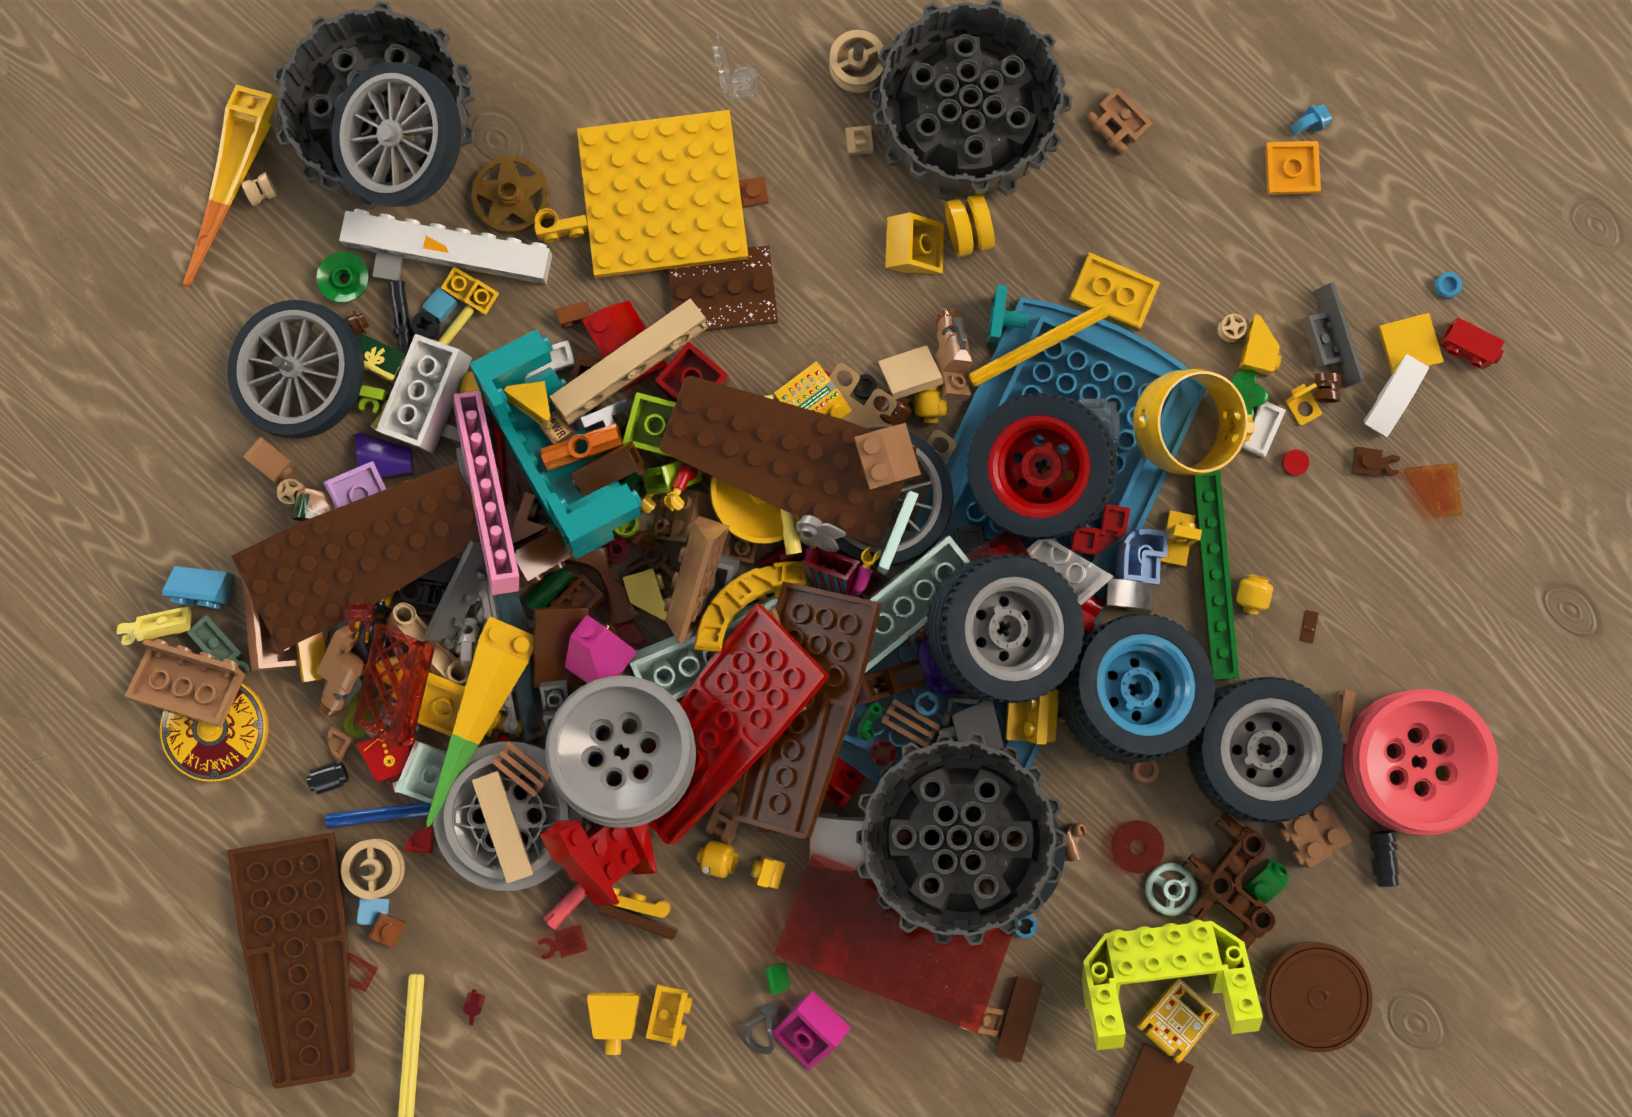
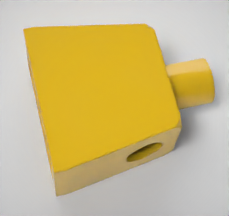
(613, 1017)

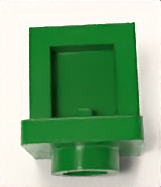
(1268, 881)

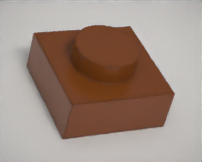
(753, 192)
(387, 929)

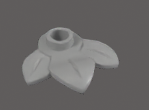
(819, 534)

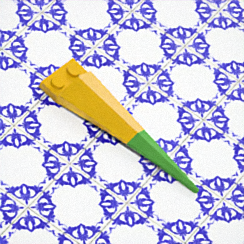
(495, 668)

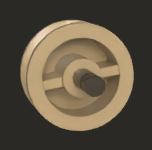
(855, 62)
(373, 868)

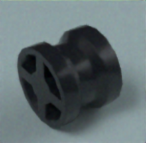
(430, 328)

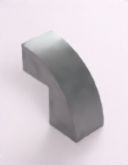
(1128, 595)

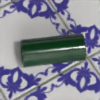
(550, 587)

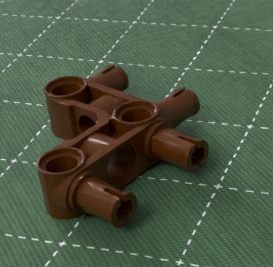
(1231, 869)

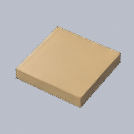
(910, 372)

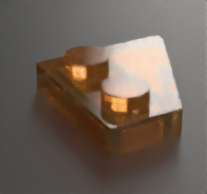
(1437, 488)

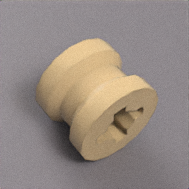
(1236, 325)
(287, 490)

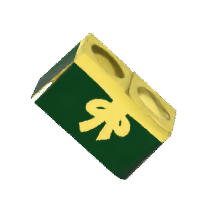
(380, 358)

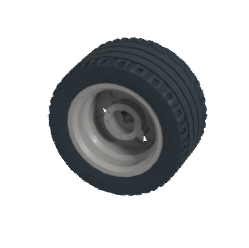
(1052, 628)
(1306, 774)

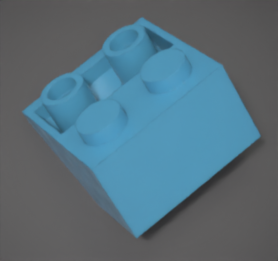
(199, 585)

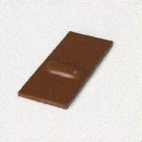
(1309, 626)

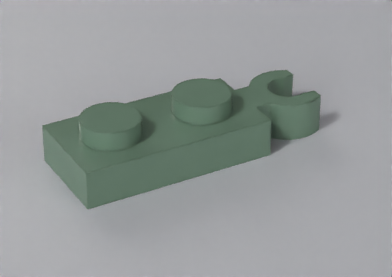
(216, 642)

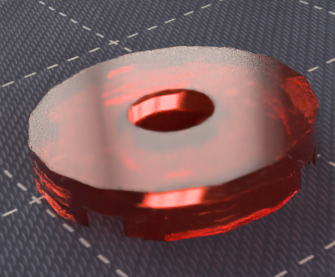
(1152, 851)

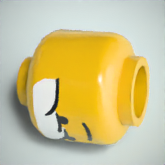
(717, 859)

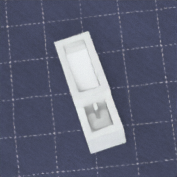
(1396, 395)

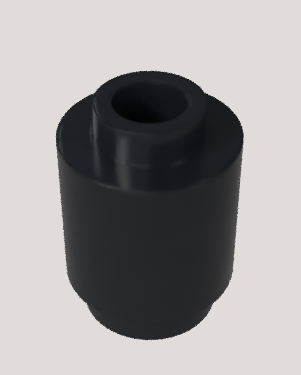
(327, 777)

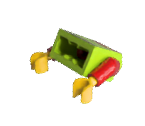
(665, 478)

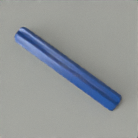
(377, 814)

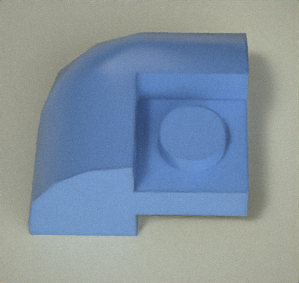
(1141, 555)

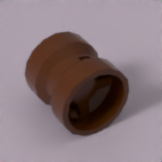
(1327, 387)

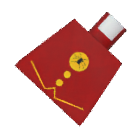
(384, 760)

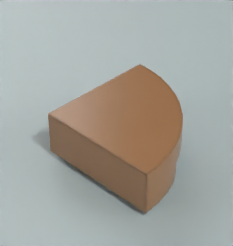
(339, 742)

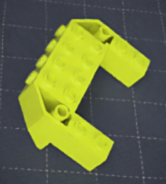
(1167, 954)

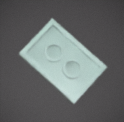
(897, 532)

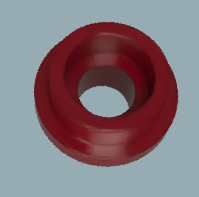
(618, 558)

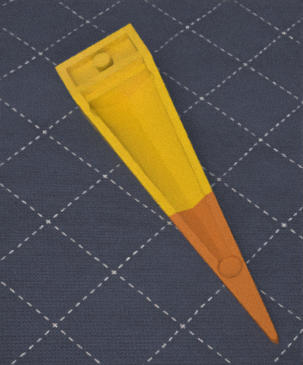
(242, 135)

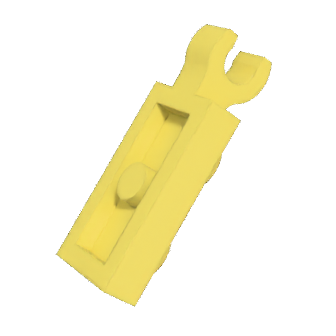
(156, 625)

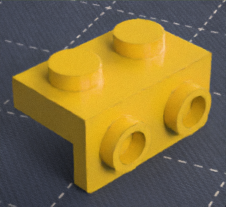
(668, 1014)

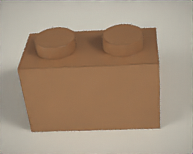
(887, 456)

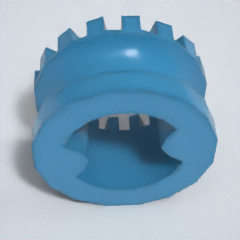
(931, 697)
(1033, 928)

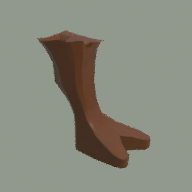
(618, 603)

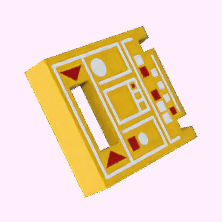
(1176, 1024)

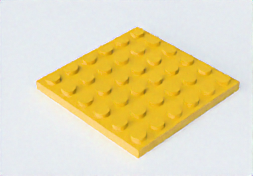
(662, 194)

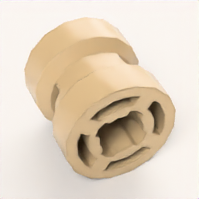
(254, 192)

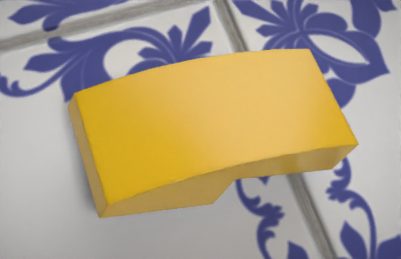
(469, 290)

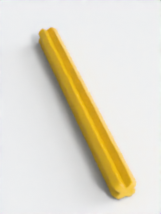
(1038, 344)

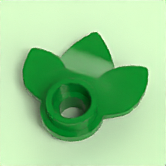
(1252, 393)

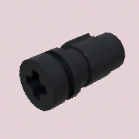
(1385, 860)

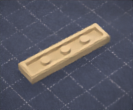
(502, 827)

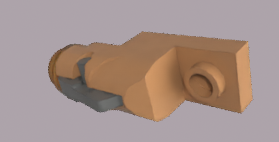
(953, 355)
(341, 671)

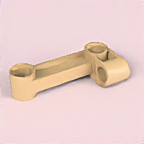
(443, 660)

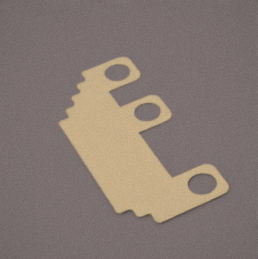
(869, 417)

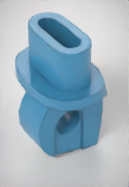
(1314, 119)

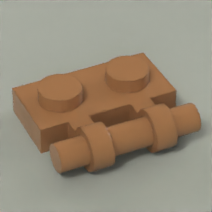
(1124, 115)

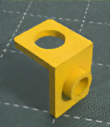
(1299, 395)

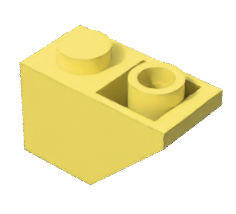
(645, 592)

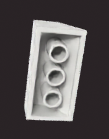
(424, 393)

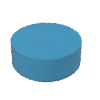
(1448, 285)

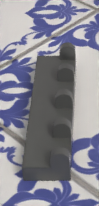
(458, 596)

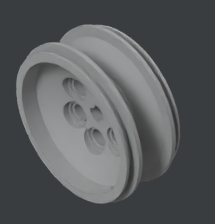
(610, 705)

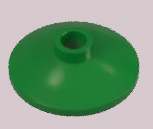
(337, 266)

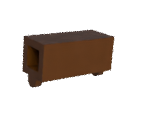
(608, 468)

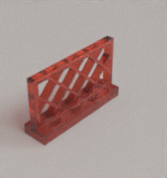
(408, 692)

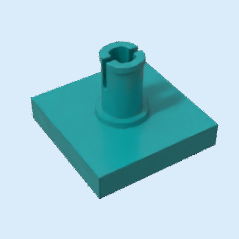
(1001, 317)

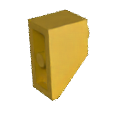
(1260, 349)

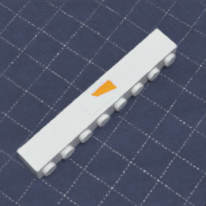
(446, 247)

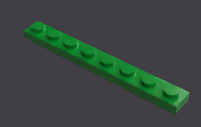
(1216, 575)

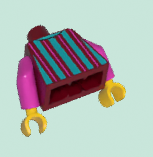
(838, 572)

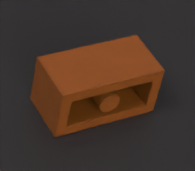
(573, 314)

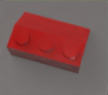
(615, 327)

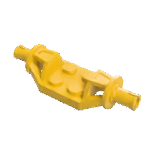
(442, 704)

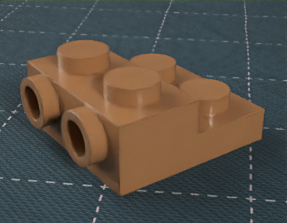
(1315, 835)

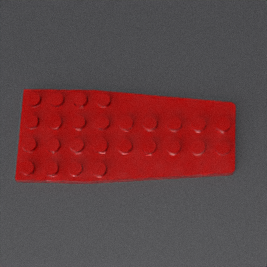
(738, 712)

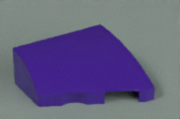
(389, 458)

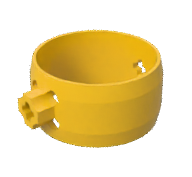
(1227, 400)

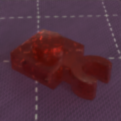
(567, 941)

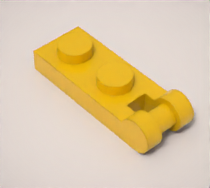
(638, 903)

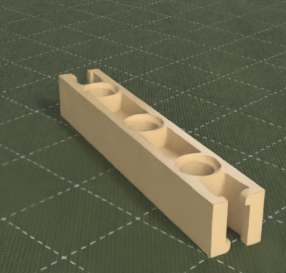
(629, 361)

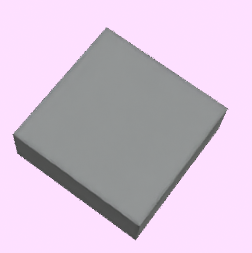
(387, 266)

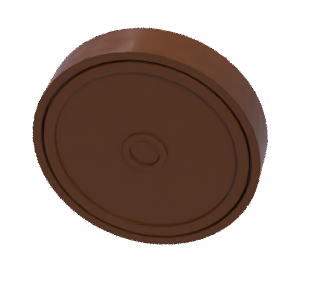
(1316, 996)

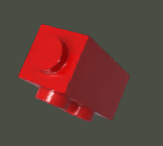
(1472, 344)

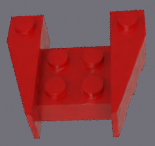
(600, 854)

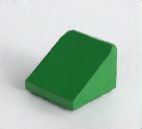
(777, 978)

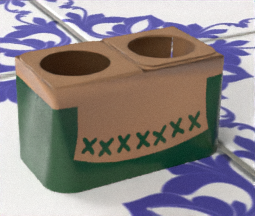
(311, 504)

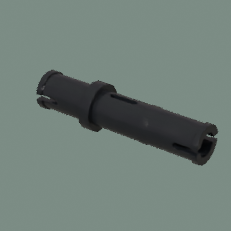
(402, 331)

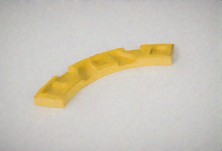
(739, 594)

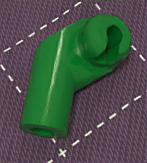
(868, 717)

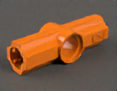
(566, 451)

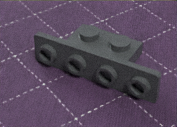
(1331, 337)

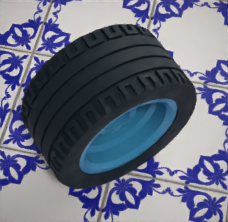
(1184, 689)

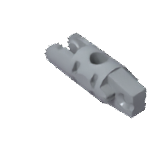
(468, 637)

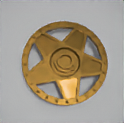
(509, 193)

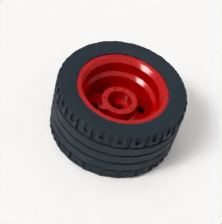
(996, 474)

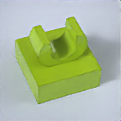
(374, 396)

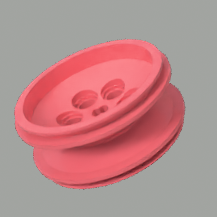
(1466, 757)

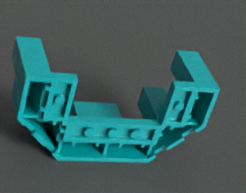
(579, 519)

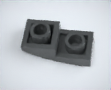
(552, 697)

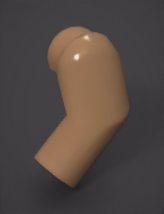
(1073, 835)

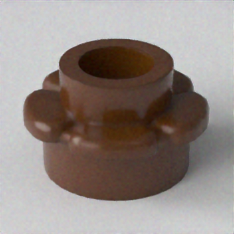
(358, 323)

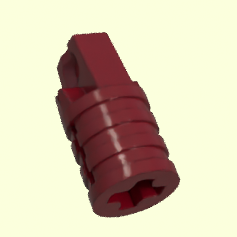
(779, 555)

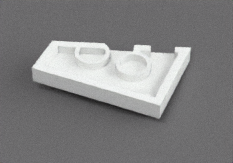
(1080, 573)

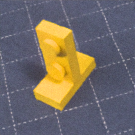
(1180, 537)

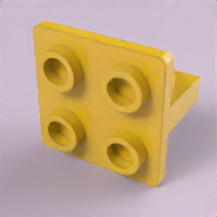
(1033, 720)

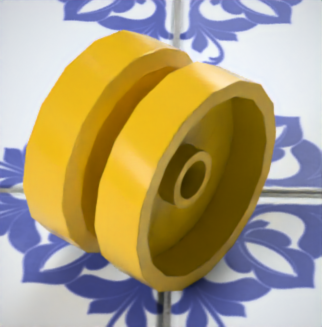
(969, 225)

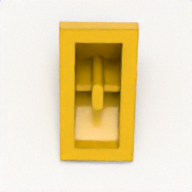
(531, 400)

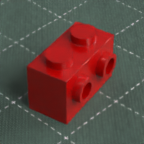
(843, 783)

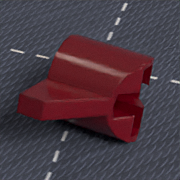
(473, 1005)

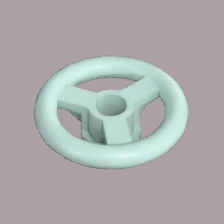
(1169, 909)

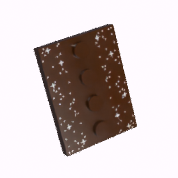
(729, 292)

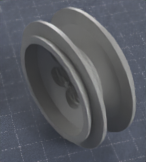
(466, 841)

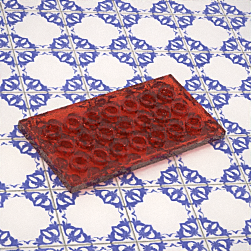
(850, 937)

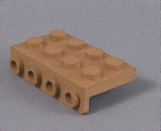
(185, 682)

